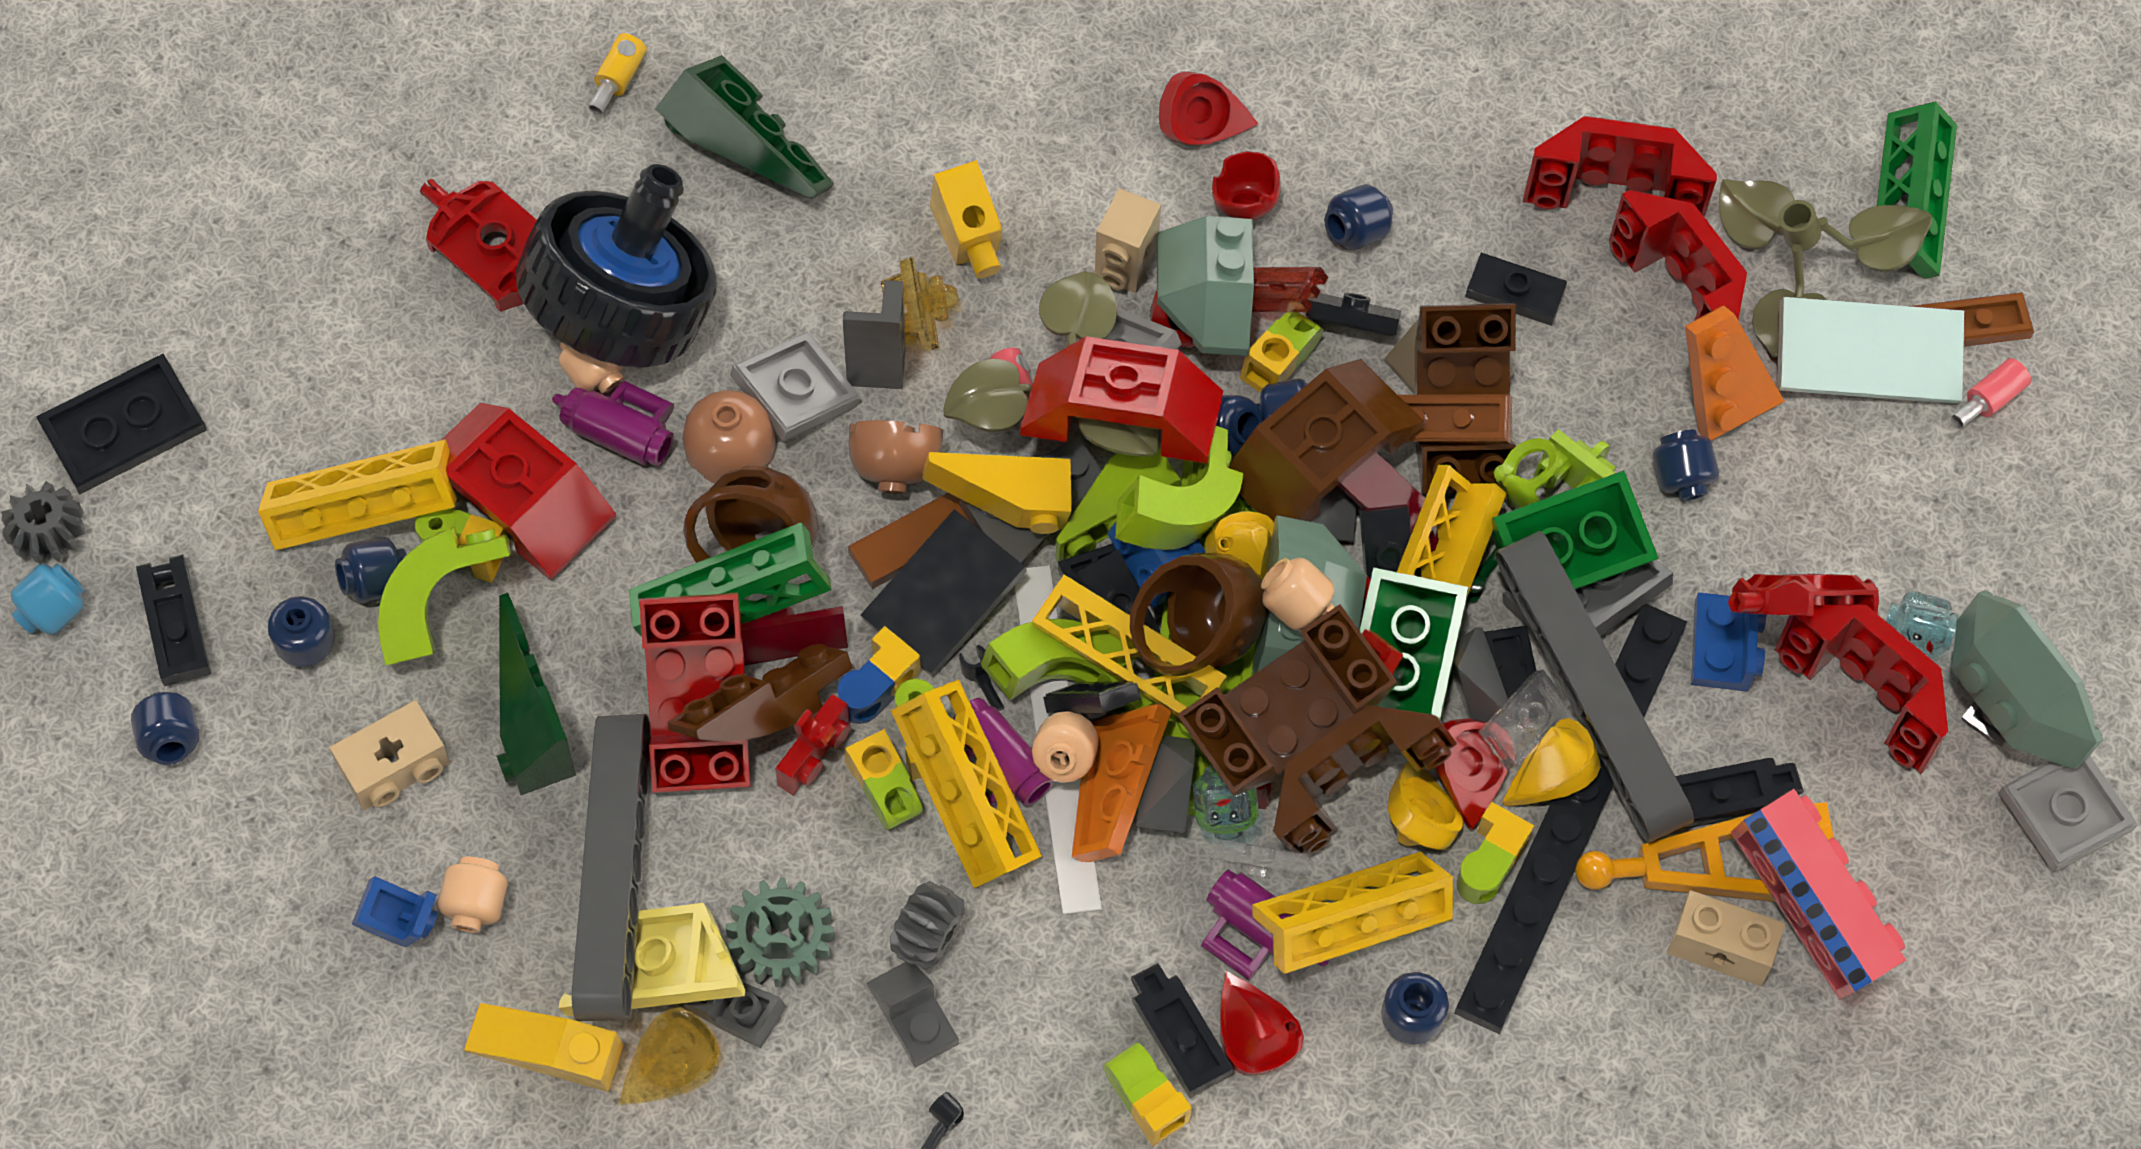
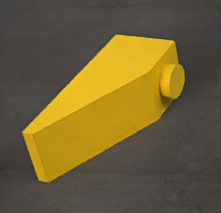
(1012, 488)
(546, 1045)

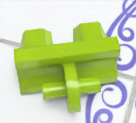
(1577, 462)

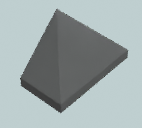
(1477, 676)
(1168, 786)

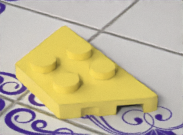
(678, 959)

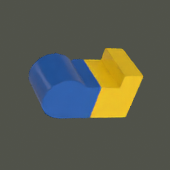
(876, 682)

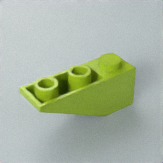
(1099, 506)

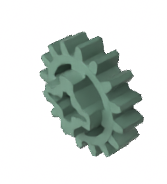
(794, 915)

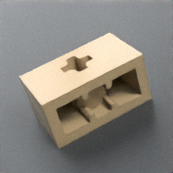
(1127, 240)
(402, 734)
(1726, 938)

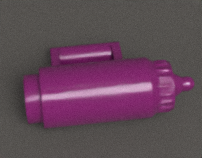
(620, 426)
(1012, 754)
(1233, 903)

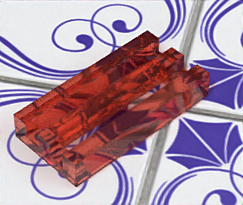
(1287, 288)

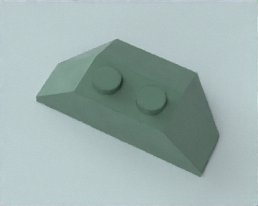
(1208, 282)
(1315, 543)
(2023, 682)

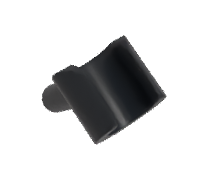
(976, 673)
(948, 1113)

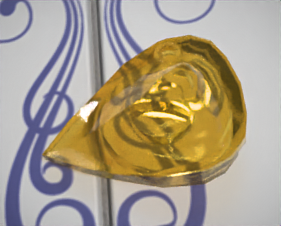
(671, 1058)

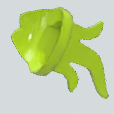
(1520, 490)

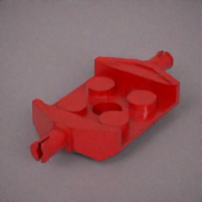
(464, 222)
(1799, 593)

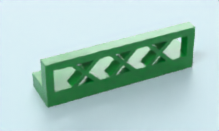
(1928, 178)
(749, 569)

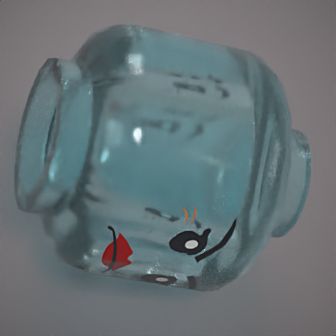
(1924, 621)
(1219, 810)

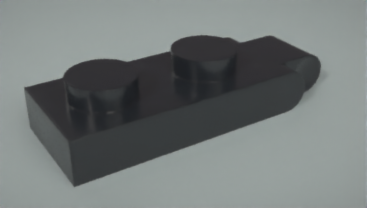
(1737, 789)
(1179, 1030)

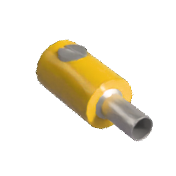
(617, 70)

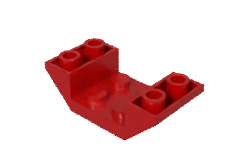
(1618, 154)
(1667, 228)
(1128, 387)
(525, 486)
(688, 653)
(1883, 659)

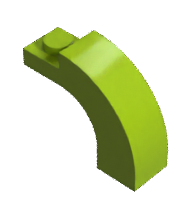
(1175, 516)
(404, 603)
(1031, 656)

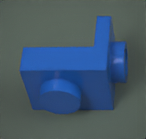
(395, 912)

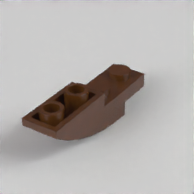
(758, 707)

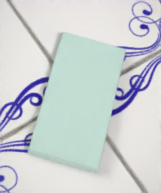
(1870, 350)

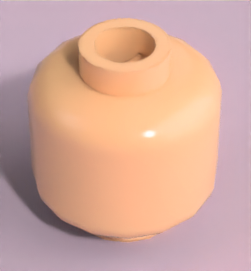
(589, 372)
(1297, 592)
(1065, 746)
(472, 894)

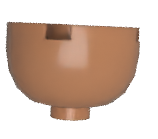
(728, 434)
(892, 452)

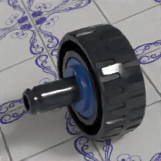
(618, 273)

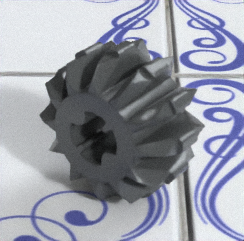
(36, 539)
(927, 925)

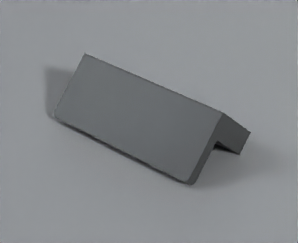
(877, 342)

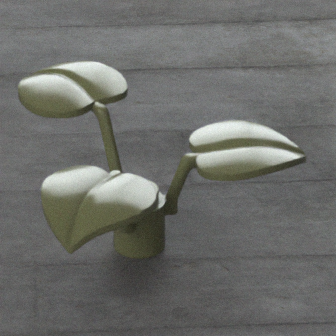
(1759, 209)
(990, 391)

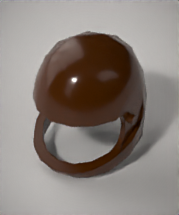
(747, 504)
(1211, 610)

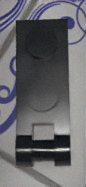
(173, 621)

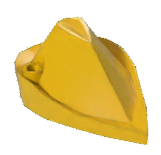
(1245, 537)
(1556, 767)
(1422, 810)

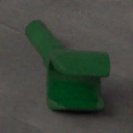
(1481, 577)

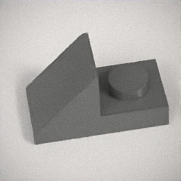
(913, 1012)

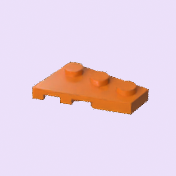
(1726, 374)
(1116, 780)

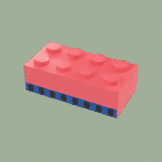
(1819, 894)

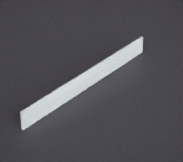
(1075, 878)

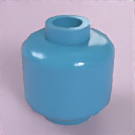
(47, 599)

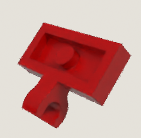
(815, 738)

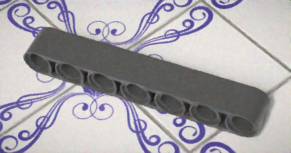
(1594, 687)
(611, 869)

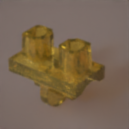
(924, 303)

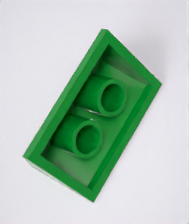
(1590, 528)
(1422, 623)

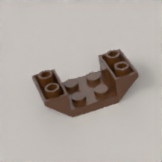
(1463, 353)
(1321, 440)
(1288, 703)
(1325, 767)

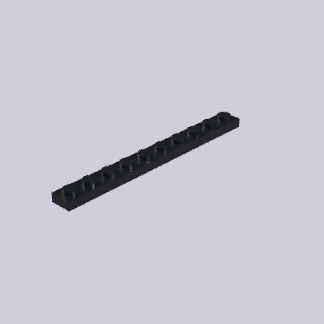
(1560, 843)

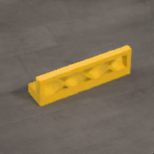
(356, 497)
(1461, 530)
(1100, 615)
(960, 786)
(1360, 914)

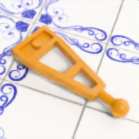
(1597, 869)

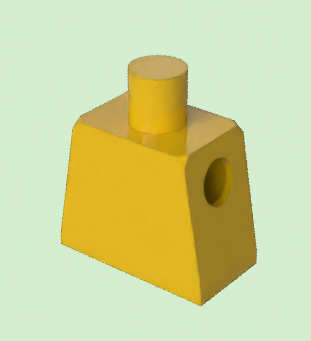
(967, 218)

